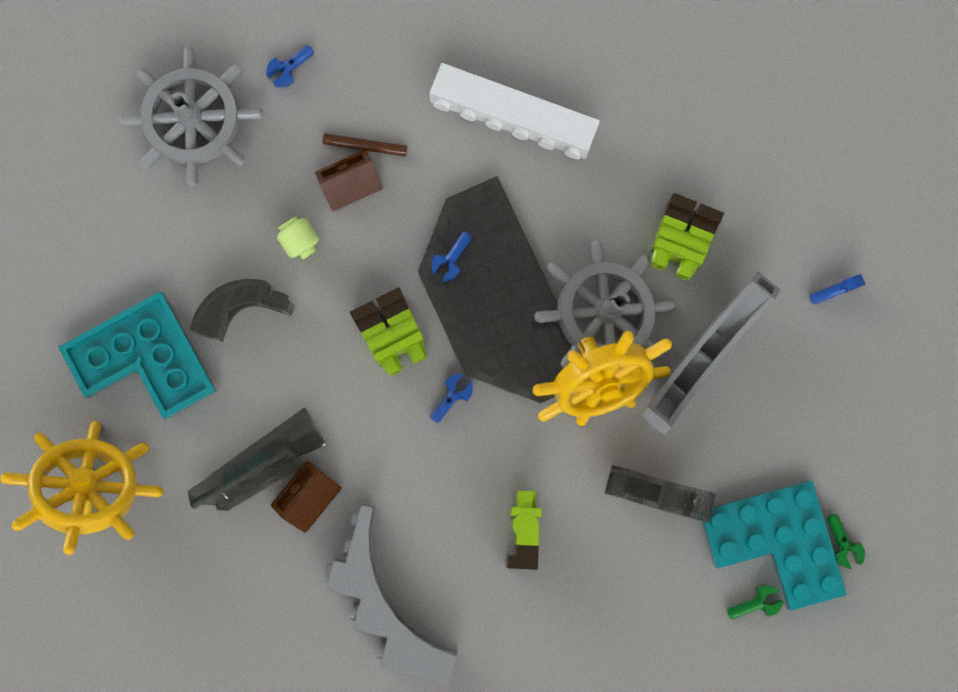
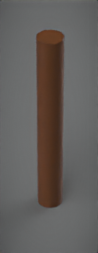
(363, 144)

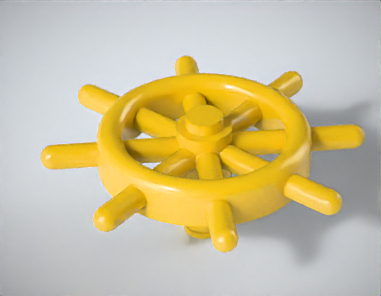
(602, 378)
(81, 487)

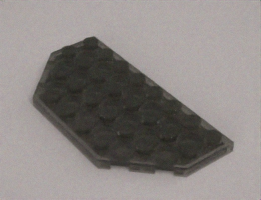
(495, 295)

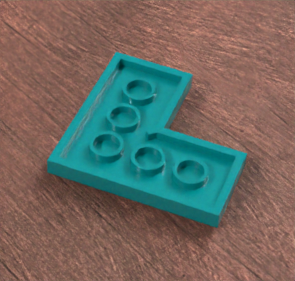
(145, 341)
(791, 530)

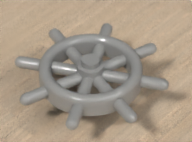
(189, 116)
(606, 308)

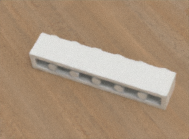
(513, 111)

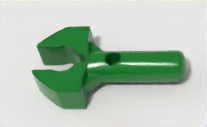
(845, 544)
(757, 603)

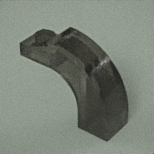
(227, 300)
(660, 494)

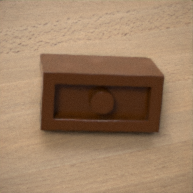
(349, 180)
(305, 497)

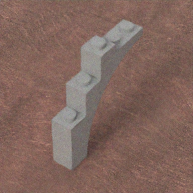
(708, 351)
(405, 648)

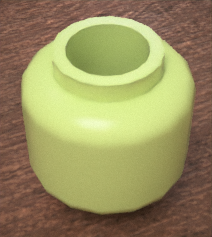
(298, 237)

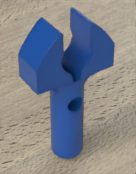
(287, 67)
(451, 258)
(843, 287)
(451, 397)

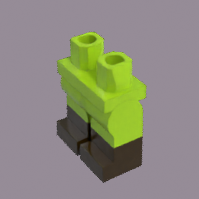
(683, 246)
(397, 338)
(526, 532)

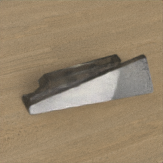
(260, 464)

